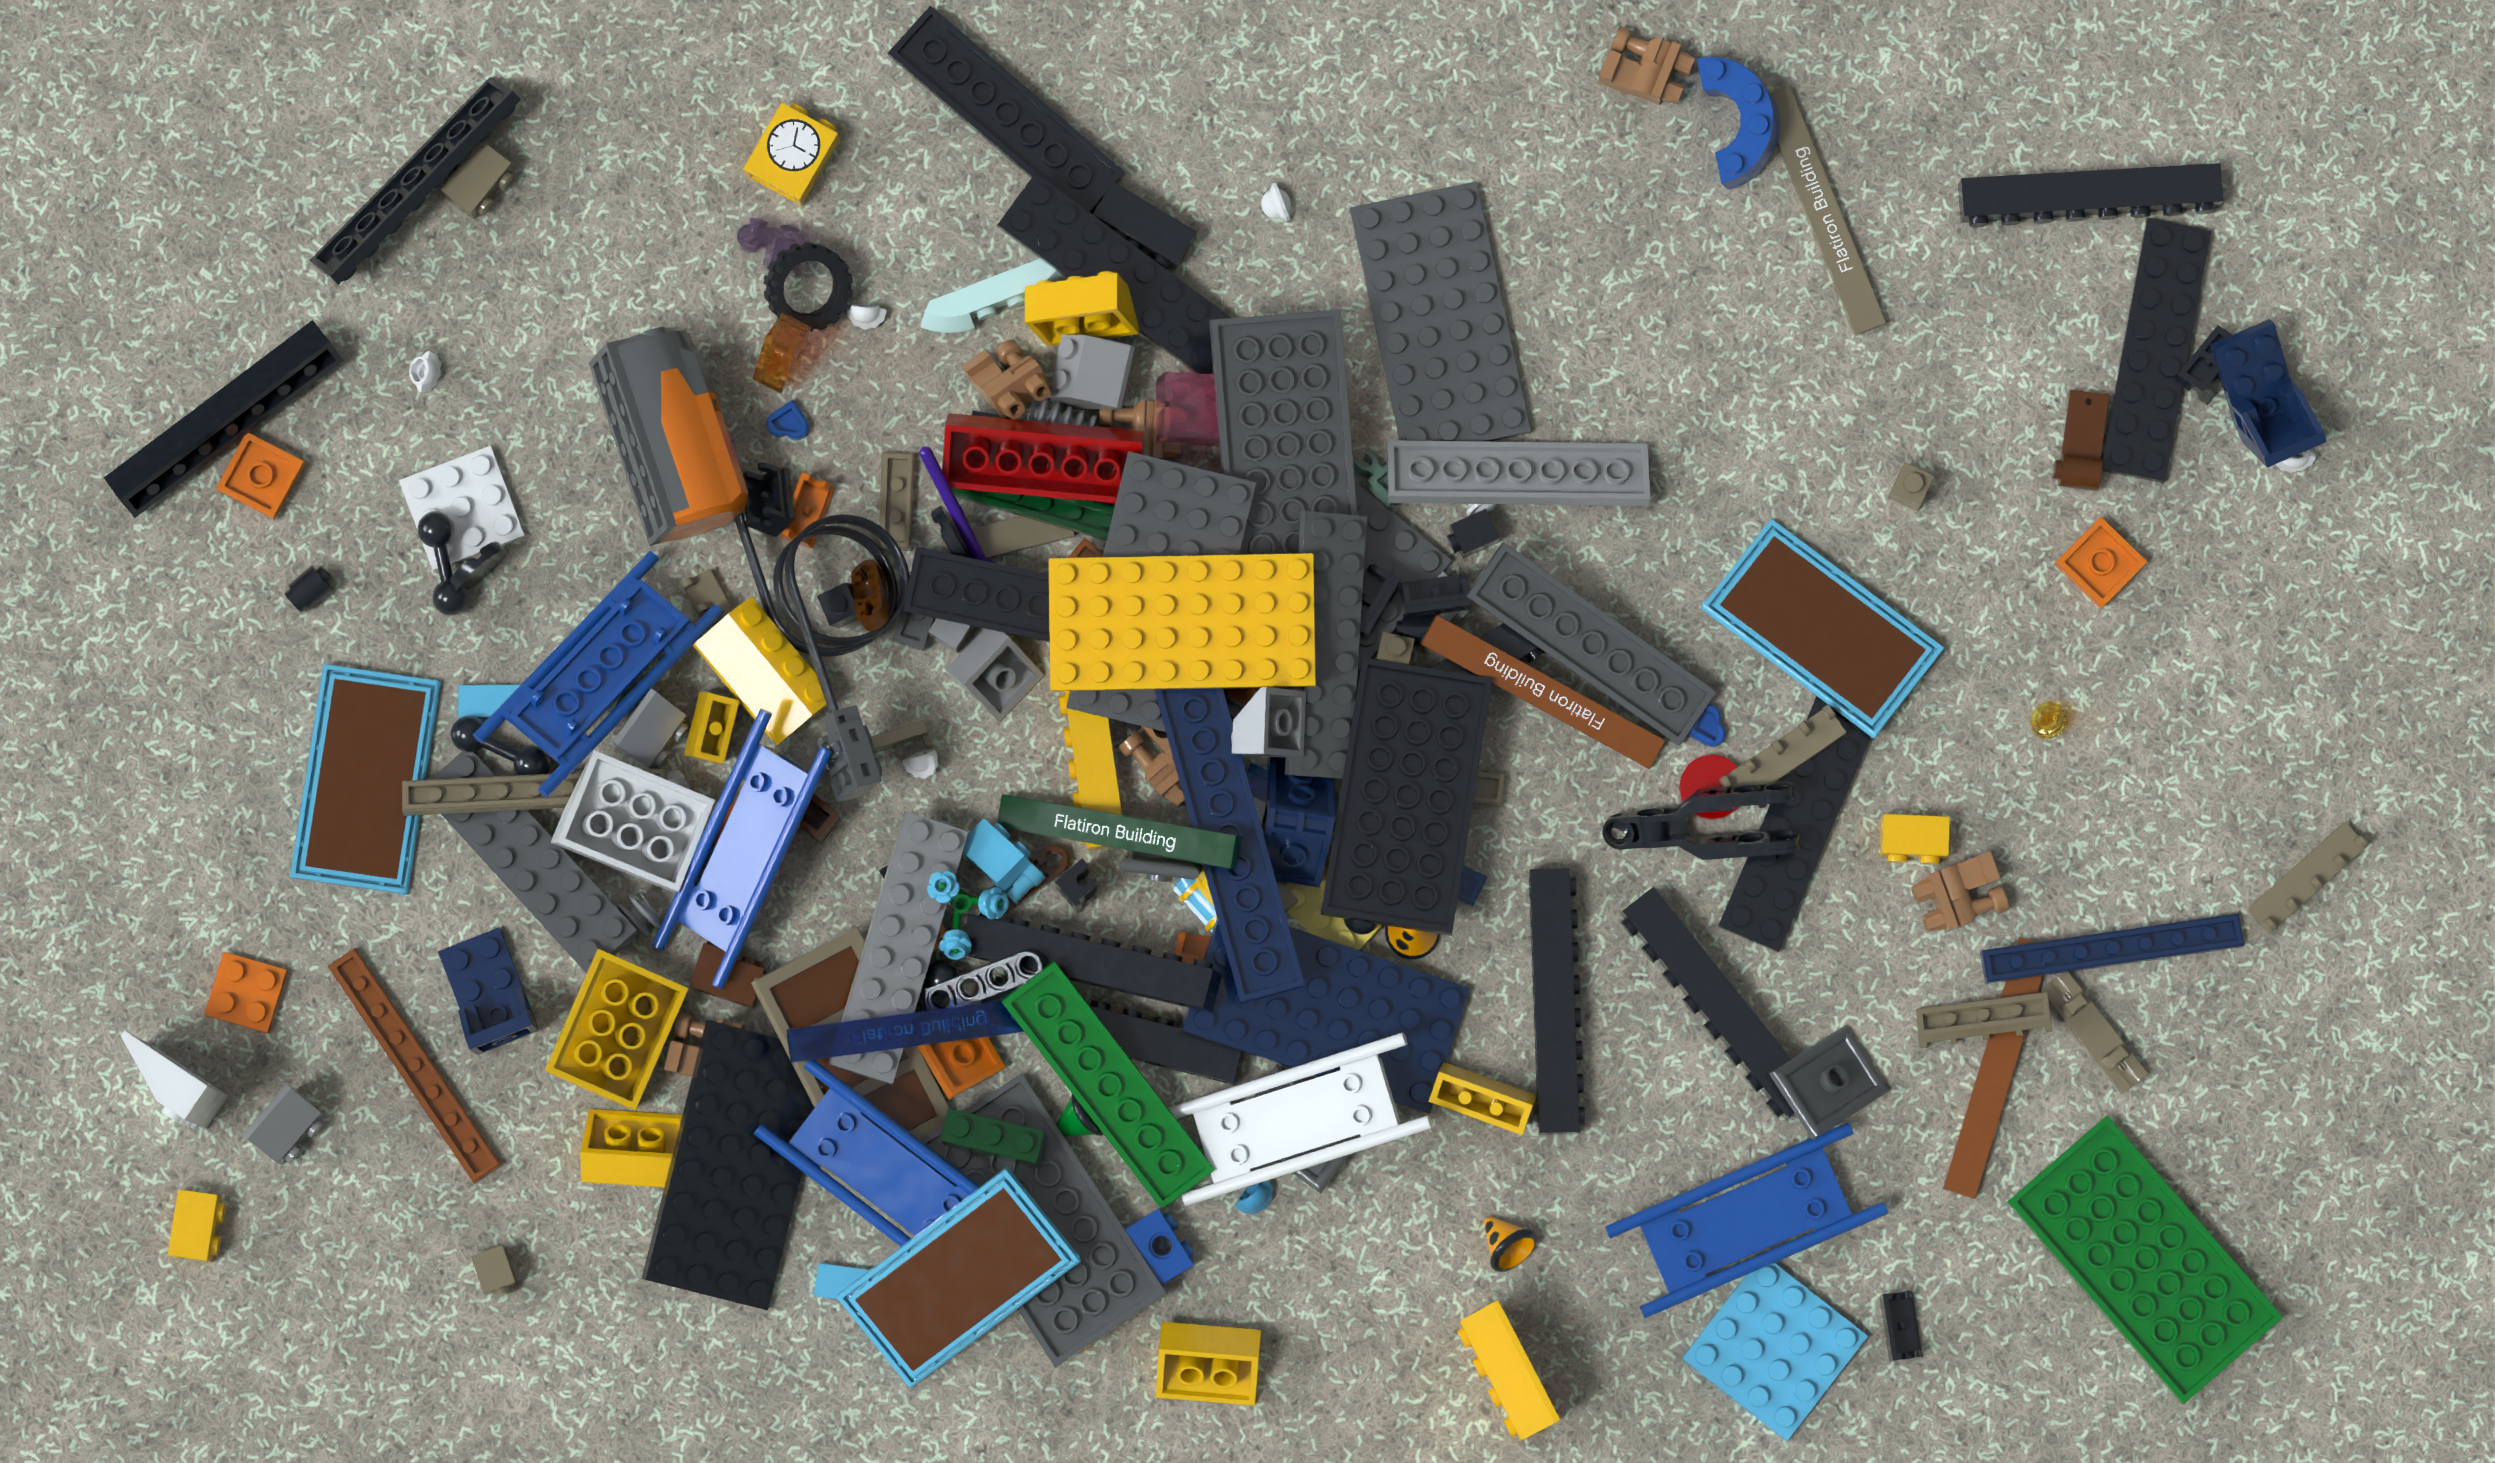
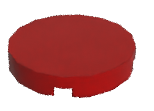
(1705, 773)

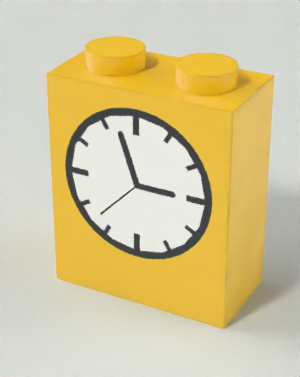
(792, 152)

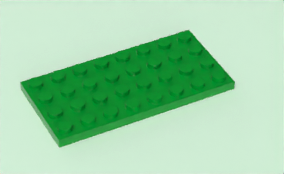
(2144, 1259)

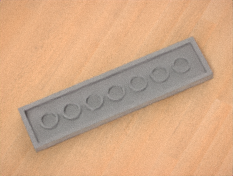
(1518, 473)
(900, 935)

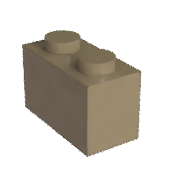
(478, 180)

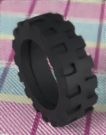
(786, 262)

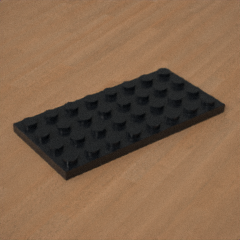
(1406, 796)
(725, 1187)

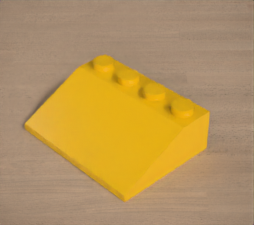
(616, 1029)
(1508, 1371)

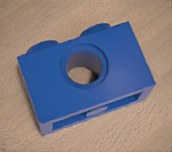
(1143, 1235)

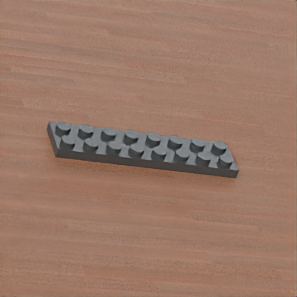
(1338, 588)
(1590, 643)
(540, 873)

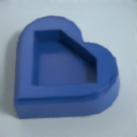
(788, 422)
(1707, 728)

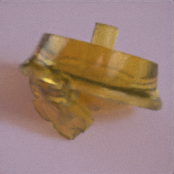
(2049, 720)

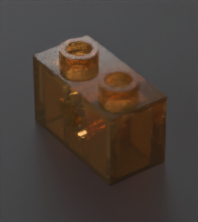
(781, 353)

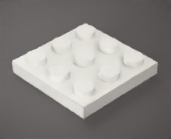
(472, 496)

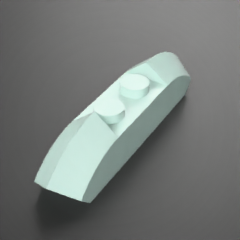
(955, 310)

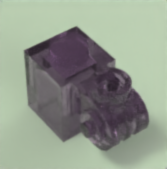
(773, 239)

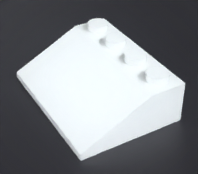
(633, 821)
(182, 1092)

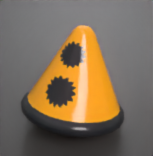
(1410, 943)
(1508, 1243)

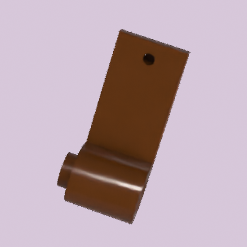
(2082, 441)

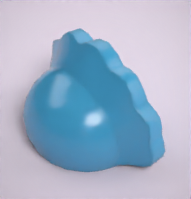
(1255, 1198)

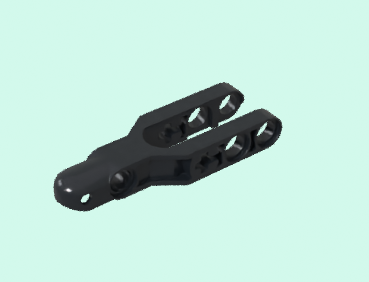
(1668, 824)

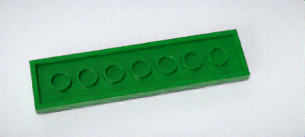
(1107, 1084)

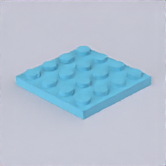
(1774, 1348)

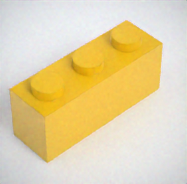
(1482, 1098)

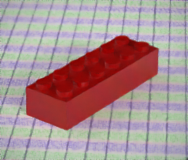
(1036, 457)

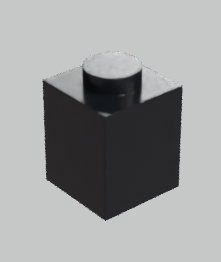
(1472, 534)
(838, 605)

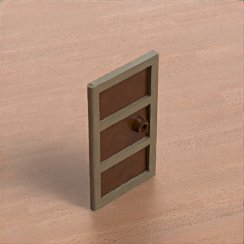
(815, 993)

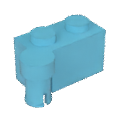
(1001, 860)

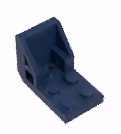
(2262, 398)
(1298, 824)
(488, 992)

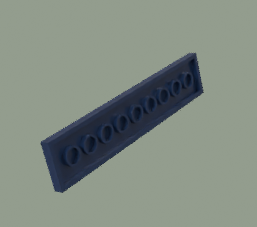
(1222, 802)

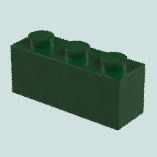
(993, 1138)

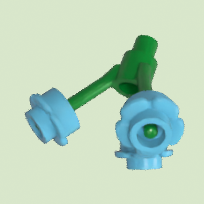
(946, 889)

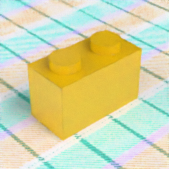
(711, 727)
(1914, 838)
(196, 1226)

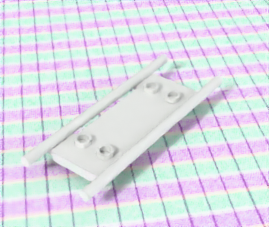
(1297, 1119)

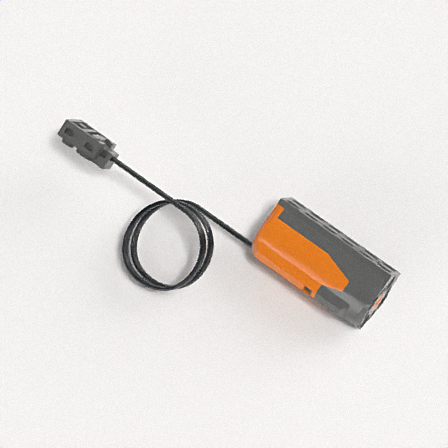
(692, 484)

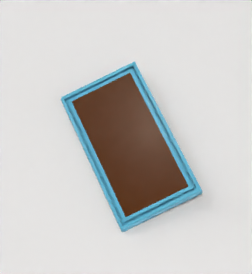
(1822, 628)
(363, 744)
(958, 1277)

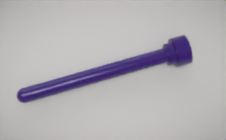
(952, 504)

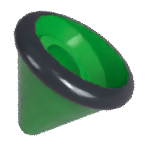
(1076, 1121)

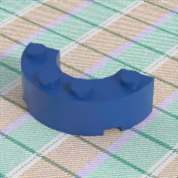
(1758, 121)

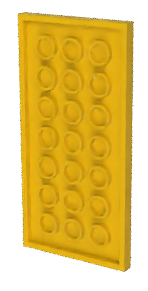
(1182, 622)

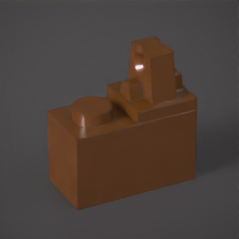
(738, 986)

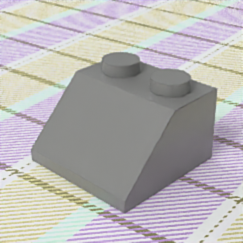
(1091, 372)
(995, 672)
(1271, 724)
(651, 731)
(285, 1125)

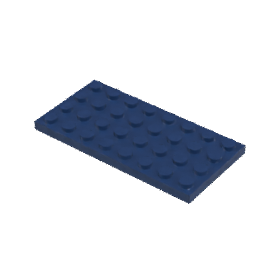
(1344, 1005)

